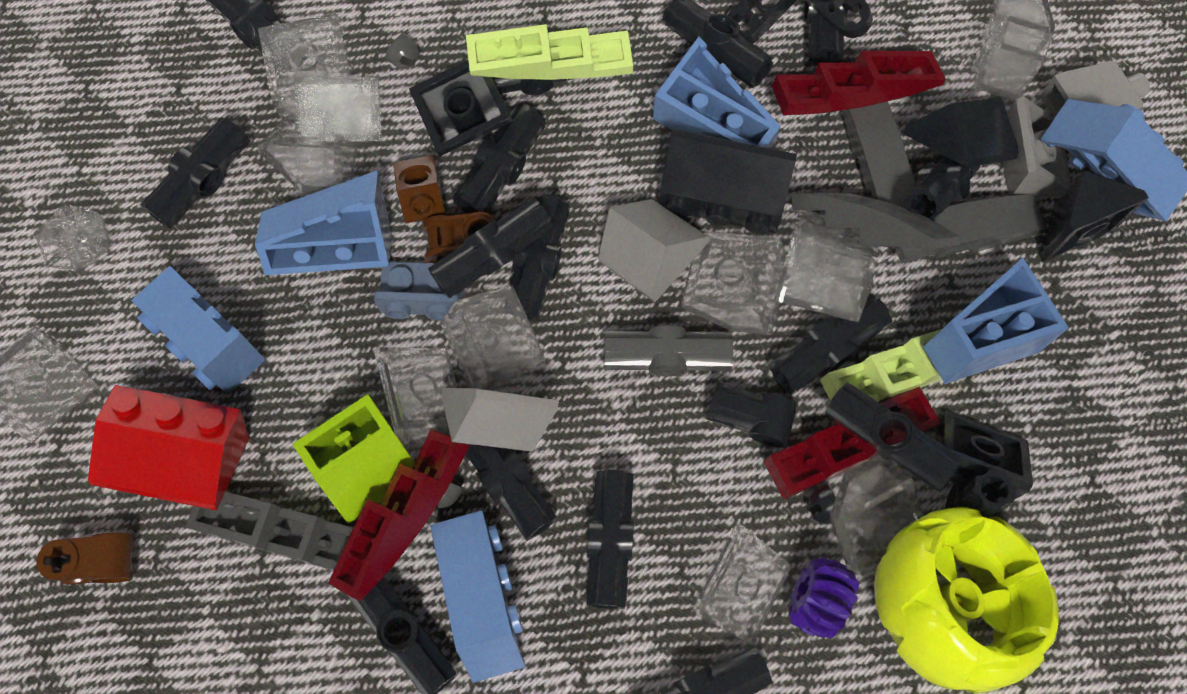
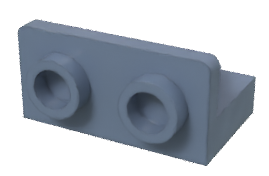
(411, 289)

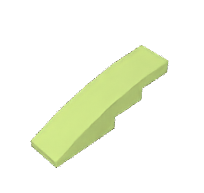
(548, 56)
(887, 372)

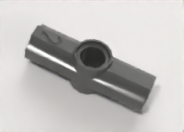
(668, 350)

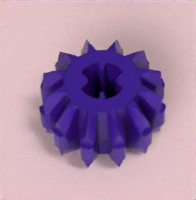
(823, 598)

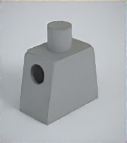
(1097, 84)

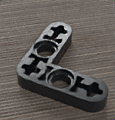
(837, 19)

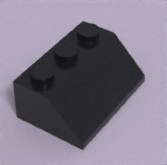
(726, 181)

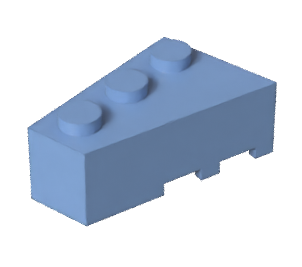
(1123, 148)
(327, 230)
(998, 327)

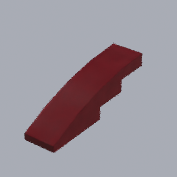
(869, 81)
(839, 450)
(390, 527)

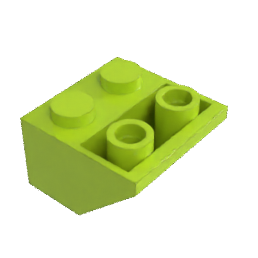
(353, 457)

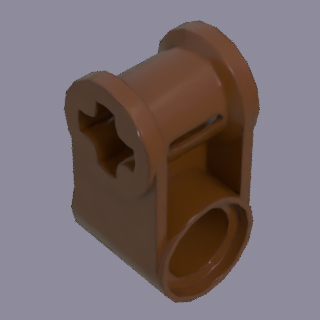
(451, 233)
(93, 559)

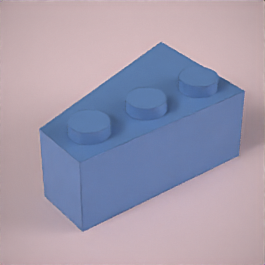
(709, 102)
(196, 332)
(476, 596)

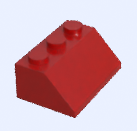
(166, 447)

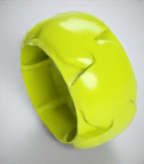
(932, 620)

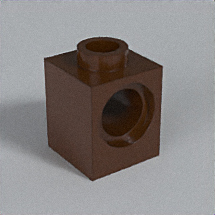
(418, 188)

